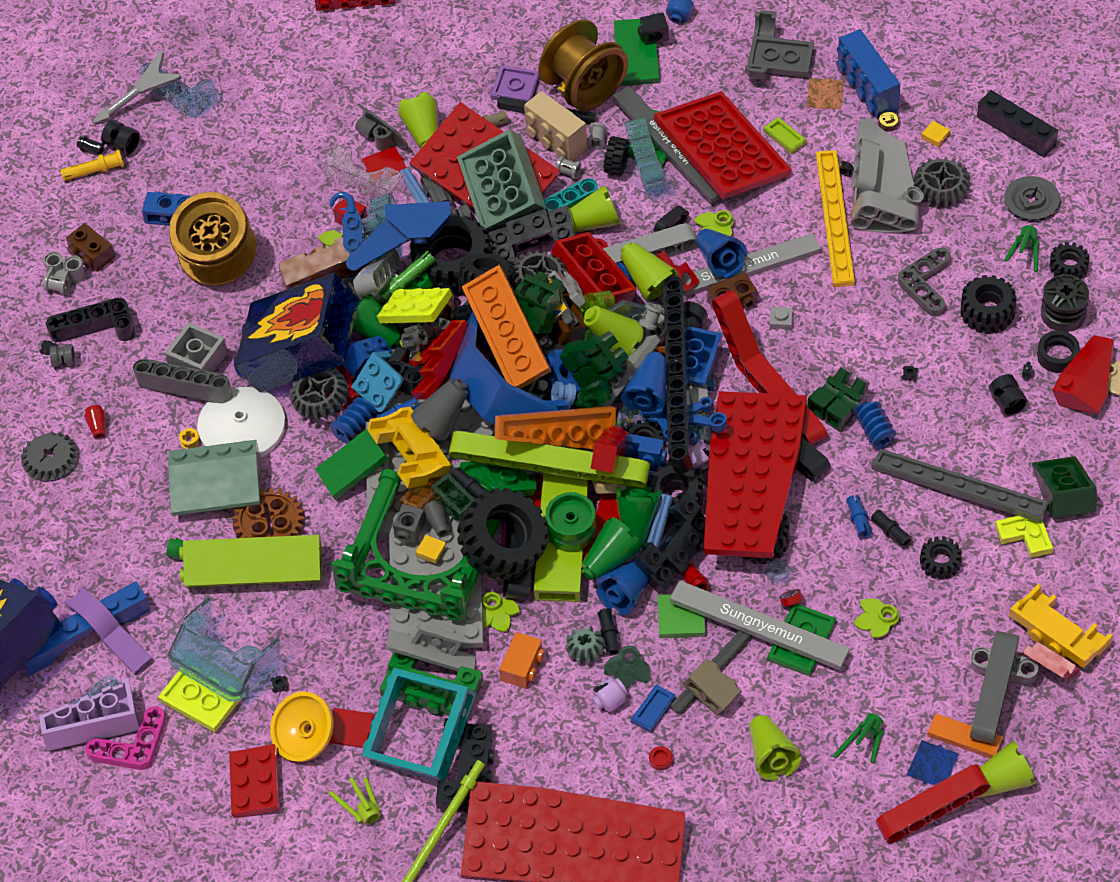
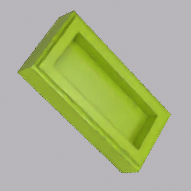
(785, 135)

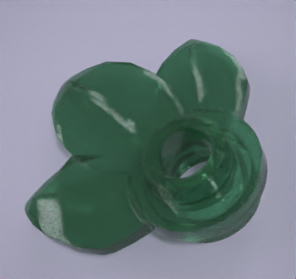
(626, 669)

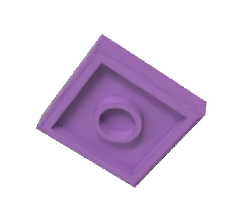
(515, 83)

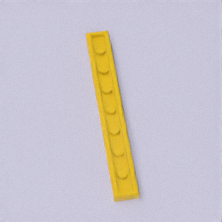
(835, 219)

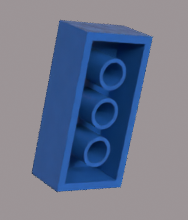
(868, 73)

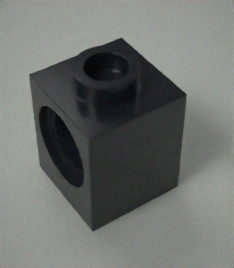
(653, 28)

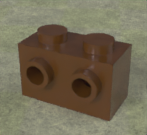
(90, 247)

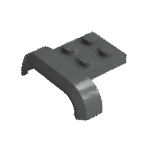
(776, 54)

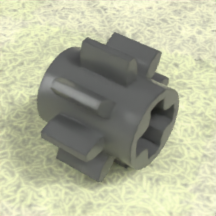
(414, 339)

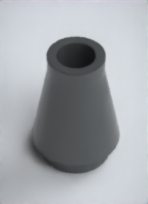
(436, 517)

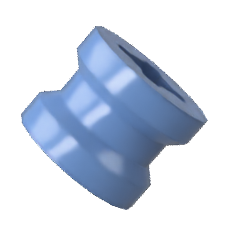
(563, 392)

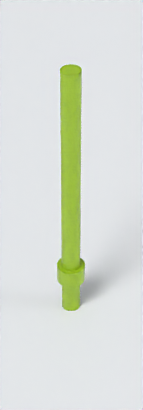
(467, 784)

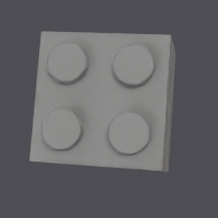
(197, 349)

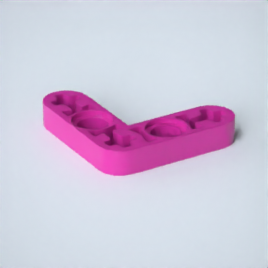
(131, 751)

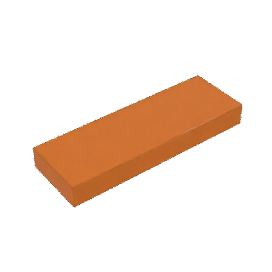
(958, 735)

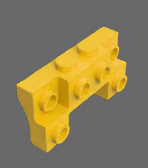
(418, 448)
(1057, 631)

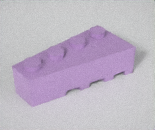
(92, 717)

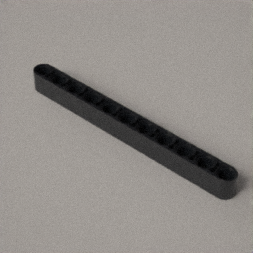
(677, 375)

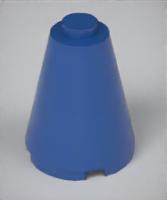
(721, 252)
(647, 386)
(622, 587)

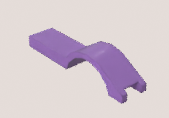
(109, 630)

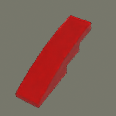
(442, 356)

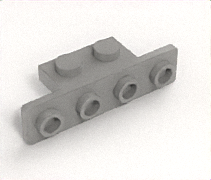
(432, 646)

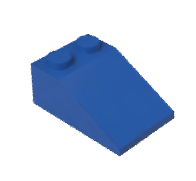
(704, 354)

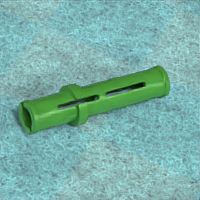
(407, 276)

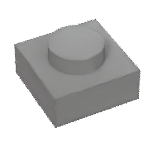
(780, 318)

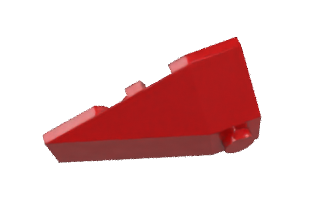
(1086, 377)

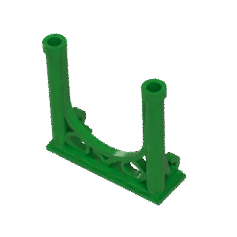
(351, 571)

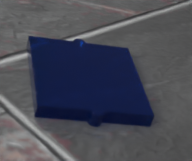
(932, 763)

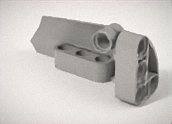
(882, 183)

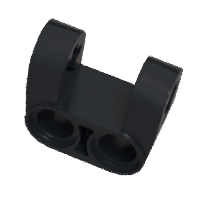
(410, 373)

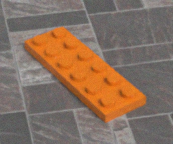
(506, 328)

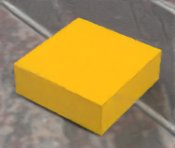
(935, 133)
(430, 549)

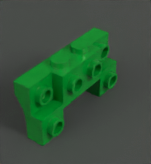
(427, 697)

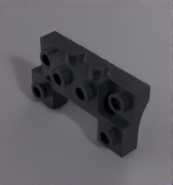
(531, 231)
(678, 546)
(474, 746)

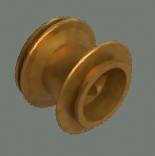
(589, 70)
(206, 223)

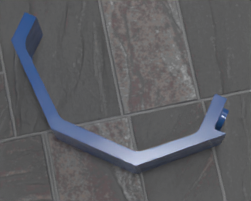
(487, 389)

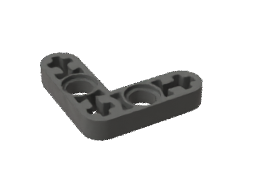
(918, 280)

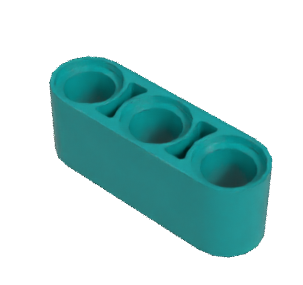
(571, 195)

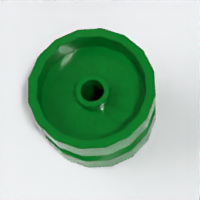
(571, 521)

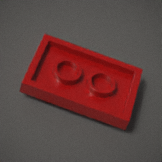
(254, 781)

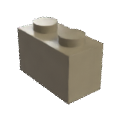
(712, 686)

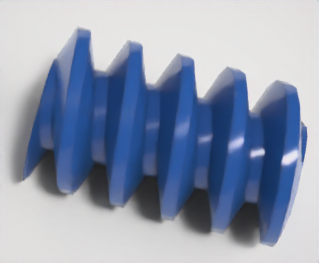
(352, 419)
(875, 424)

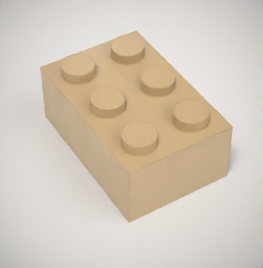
(555, 126)

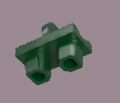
(593, 395)

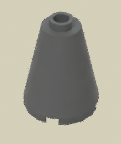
(441, 409)

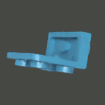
(378, 381)

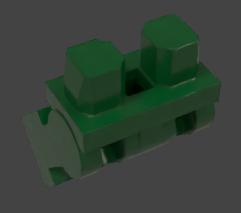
(539, 301)
(593, 359)
(838, 398)

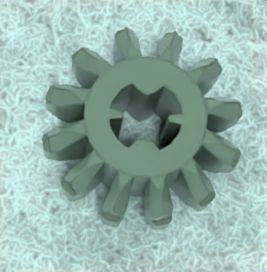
(584, 645)

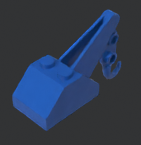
(403, 223)

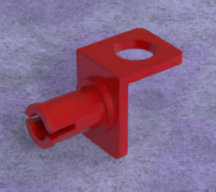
(682, 268)

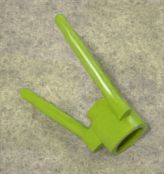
(367, 811)

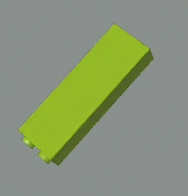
(251, 561)
(559, 571)

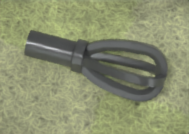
(542, 386)

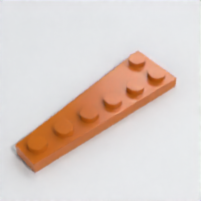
(560, 428)

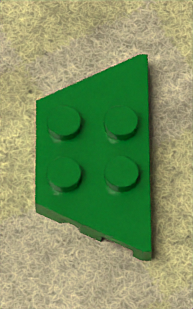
(501, 477)

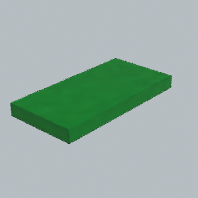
(641, 57)

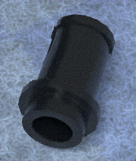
(90, 145)

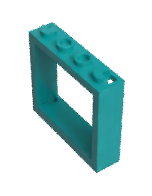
(450, 737)

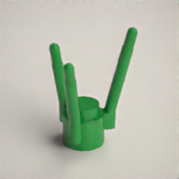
(1026, 239)
(869, 728)

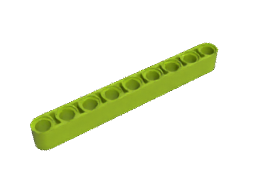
(545, 459)

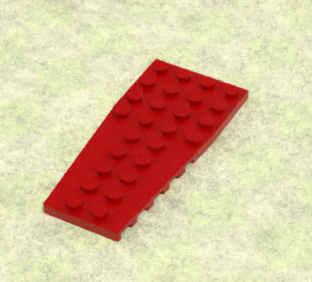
(751, 471)
(568, 837)

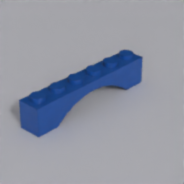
(123, 605)

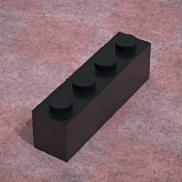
(1017, 123)

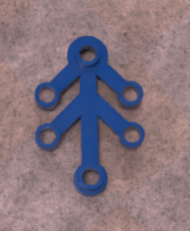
(717, 421)

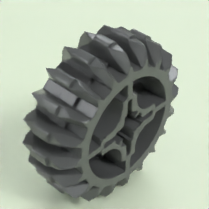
(953, 186)
(536, 262)
(310, 402)

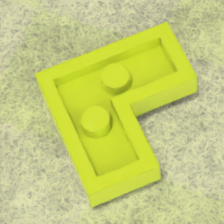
(1024, 529)

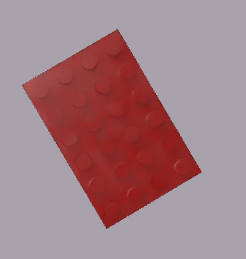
(456, 135)
(722, 145)

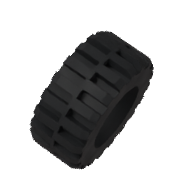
(460, 234)
(520, 515)

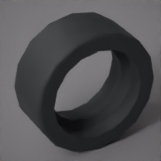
(1056, 338)

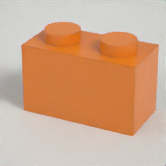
(521, 660)

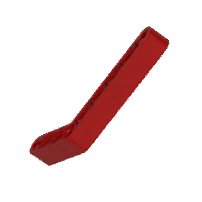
(752, 362)

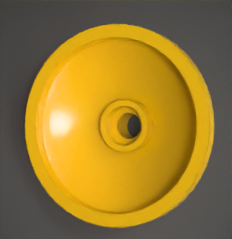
(291, 726)

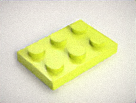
(414, 305)
(196, 702)

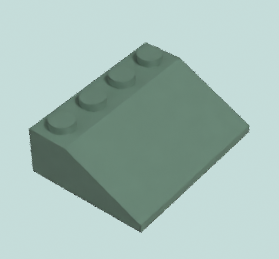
(501, 180)
(214, 477)

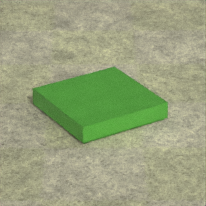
(678, 621)

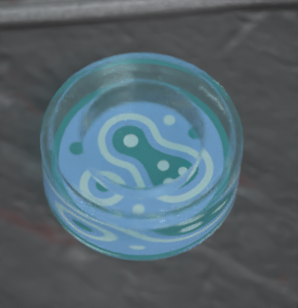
(777, 571)

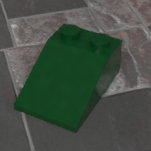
(1066, 487)

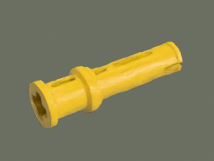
(102, 163)

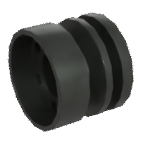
(1064, 303)

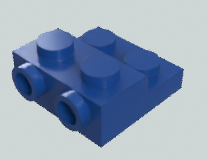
(647, 449)

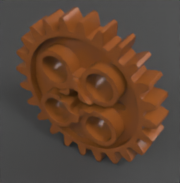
(291, 515)

